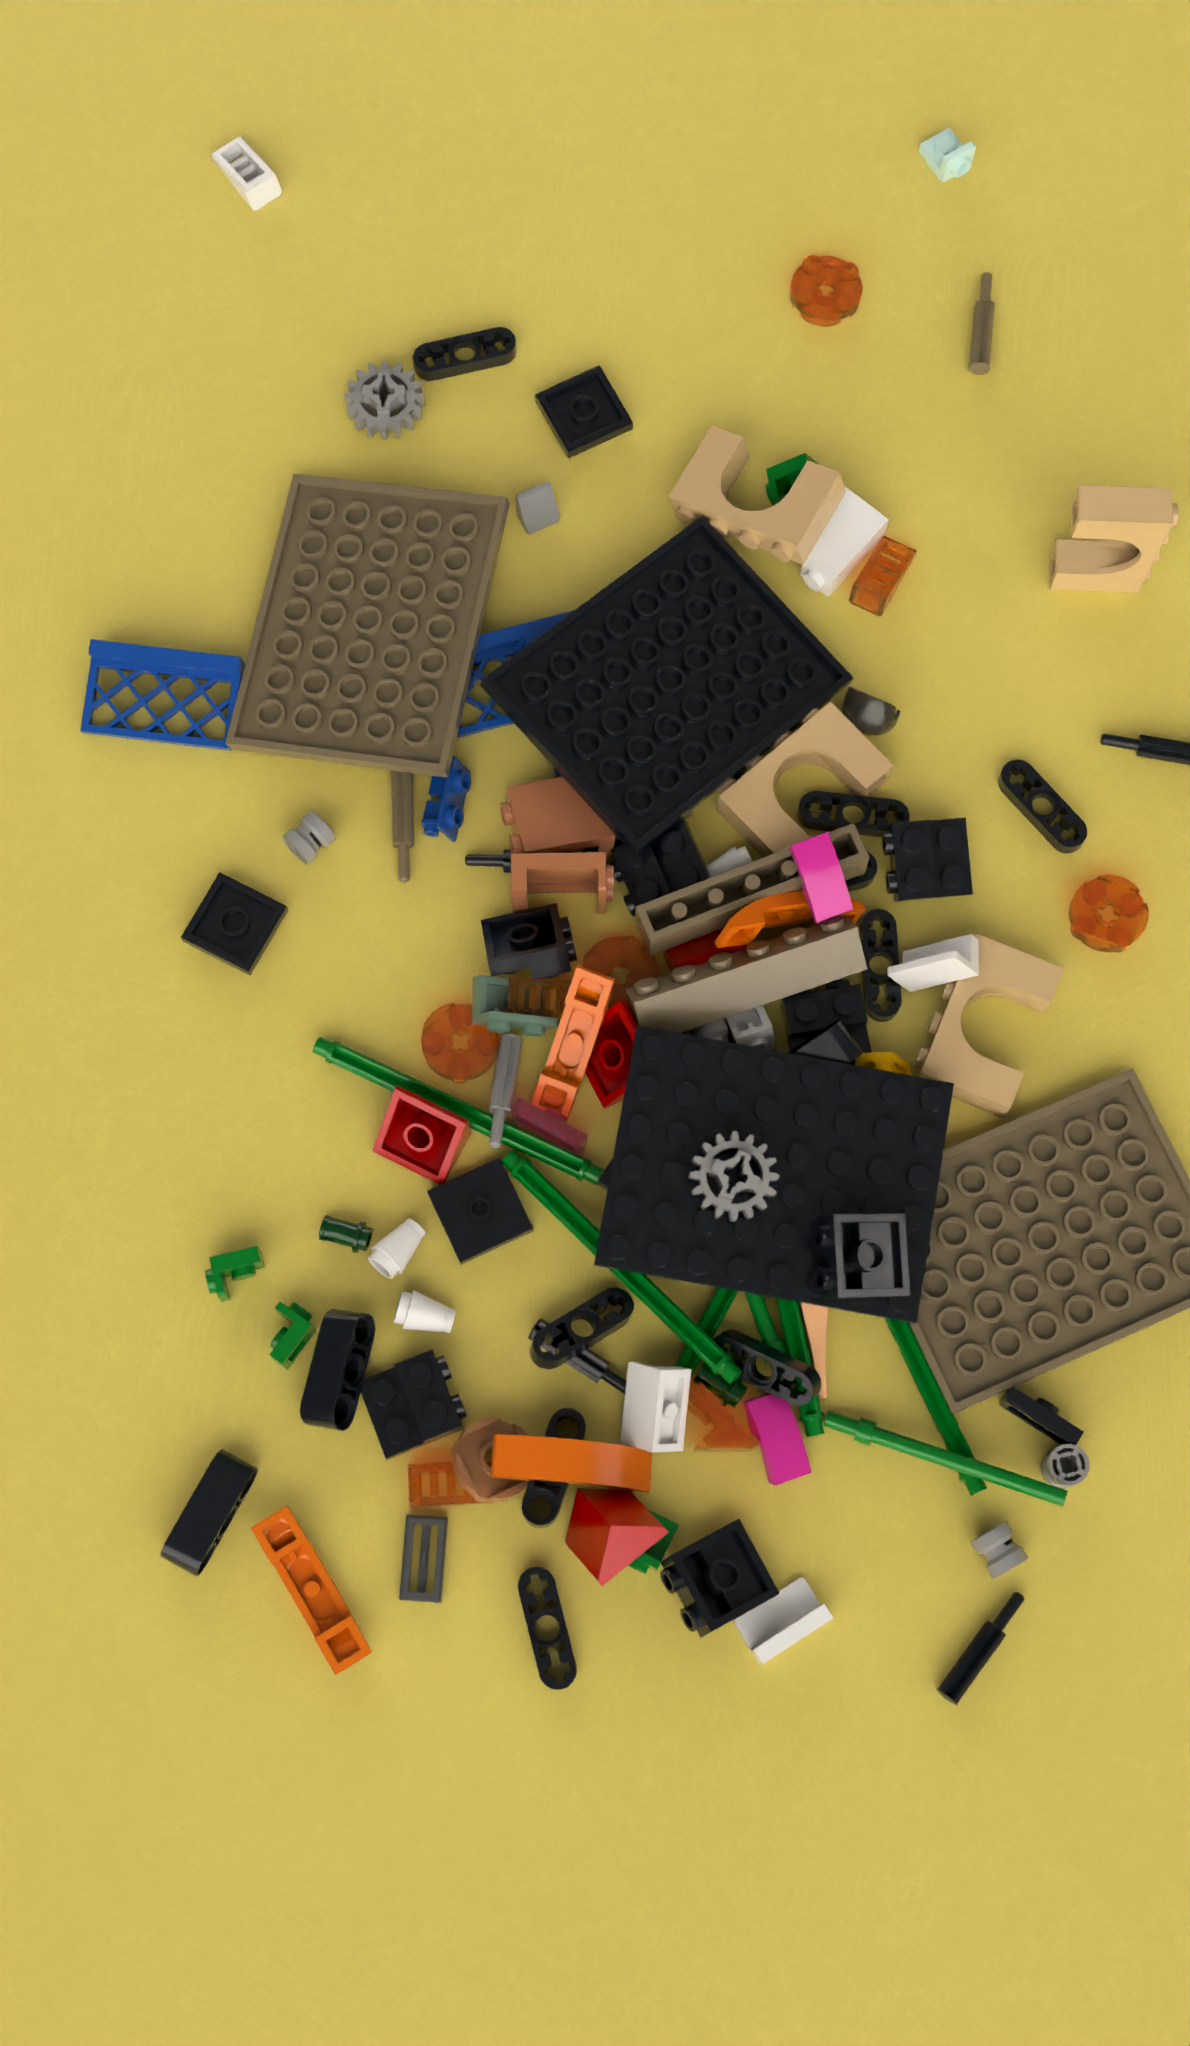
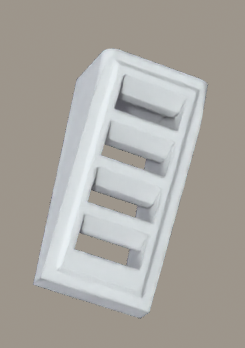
(248, 174)

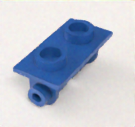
(447, 813)

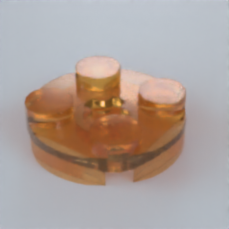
(831, 272)
(1128, 905)
(624, 953)
(457, 1064)

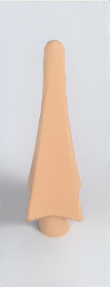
(815, 1327)

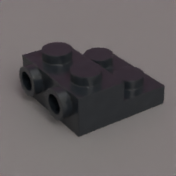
(927, 859)
(661, 867)
(529, 940)
(812, 1011)
(861, 1256)
(412, 1404)
(718, 1578)

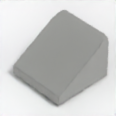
(537, 508)

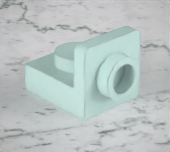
(947, 155)

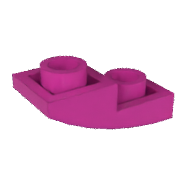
(821, 877)
(779, 1438)

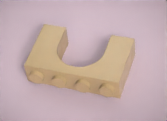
(784, 529)
(1134, 529)
(824, 741)
(951, 1059)

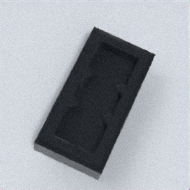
(1041, 1416)

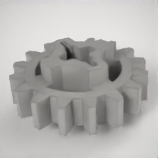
(367, 396)
(715, 1169)

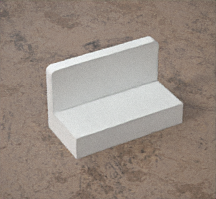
(937, 963)
(655, 1407)
(782, 1620)

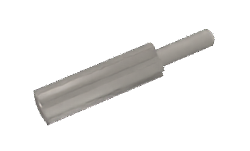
(504, 1084)

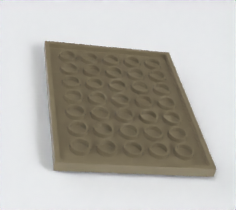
(369, 625)
(1053, 1241)

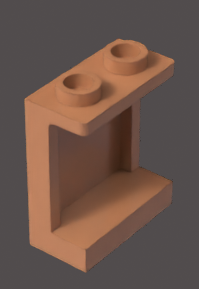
(552, 819)
(560, 874)

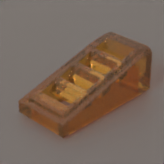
(875, 596)
(516, 996)
(434, 1500)

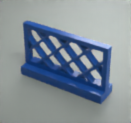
(493, 647)
(163, 662)

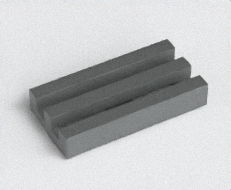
(421, 1595)

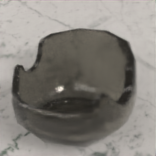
(869, 713)

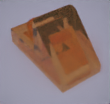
(727, 1433)

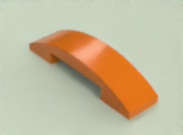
(770, 912)
(574, 1041)
(571, 1462)
(312, 1589)

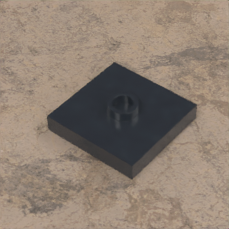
(584, 411)
(234, 923)
(480, 1211)

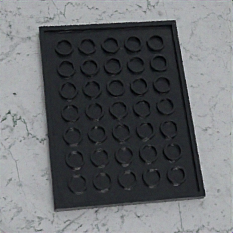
(666, 684)
(841, 1146)

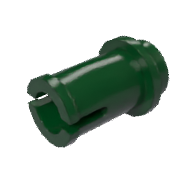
(346, 1233)
(729, 1393)

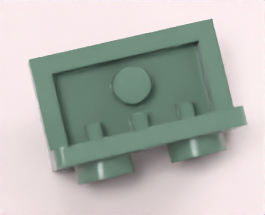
(491, 1008)

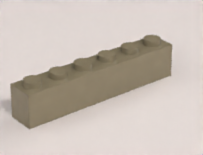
(716, 900)
(748, 977)

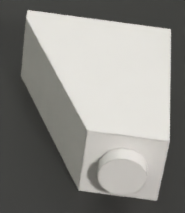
(843, 543)

